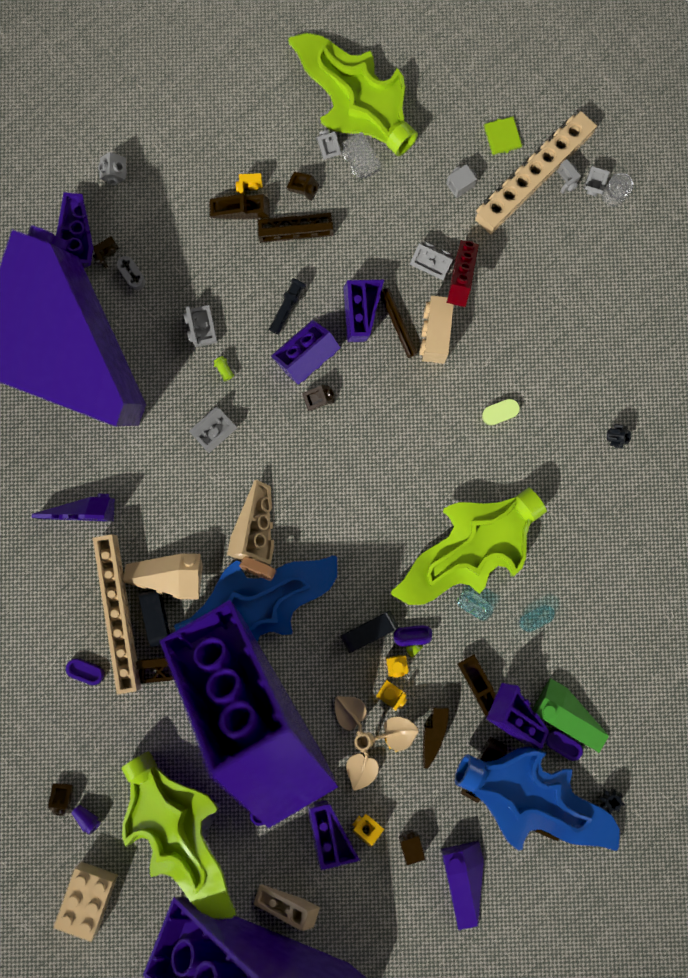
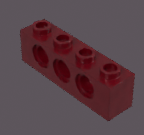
(463, 273)

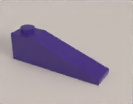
(75, 228)
(88, 509)
(464, 876)

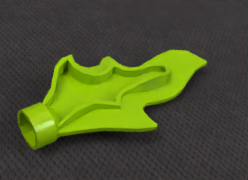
(356, 92)
(479, 542)
(172, 822)

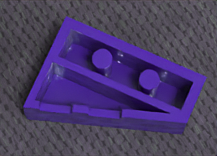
(329, 838)

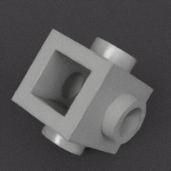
(112, 168)

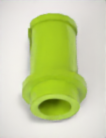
(223, 368)

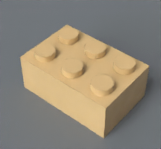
(436, 330)
(85, 901)

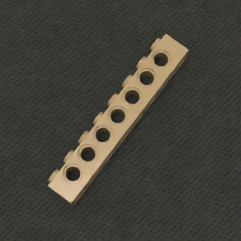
(580, 126)
(117, 614)

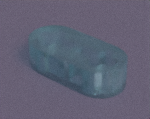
(475, 605)
(539, 622)

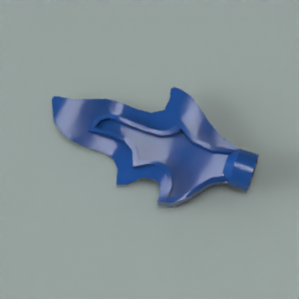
(266, 603)
(530, 799)

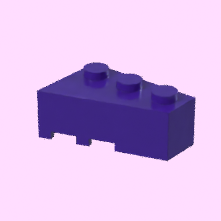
(360, 307)
(516, 717)

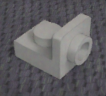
(328, 144)

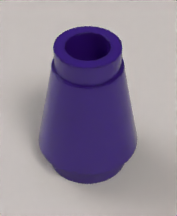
(86, 820)

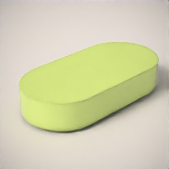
(500, 412)

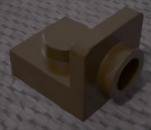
(303, 184)
(104, 248)
(318, 397)
(60, 799)

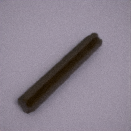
(398, 323)

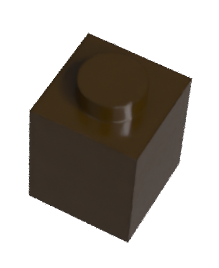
(411, 847)

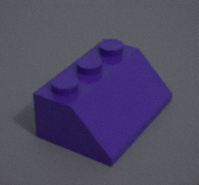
(306, 351)

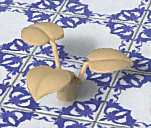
(399, 734)

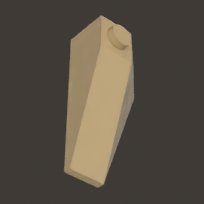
(253, 528)
(173, 574)

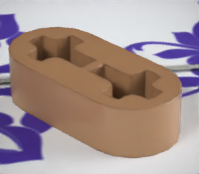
(257, 568)

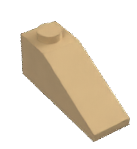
(287, 907)

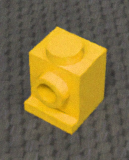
(397, 665)
(374, 829)

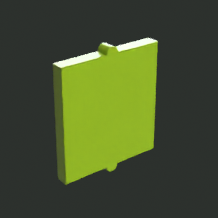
(502, 135)

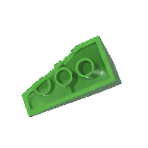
(566, 713)

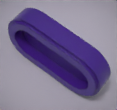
(413, 635)
(85, 671)
(564, 745)

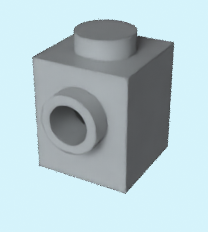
(461, 180)

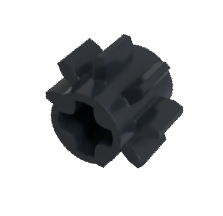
(618, 436)
(612, 806)

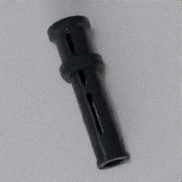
(290, 298)

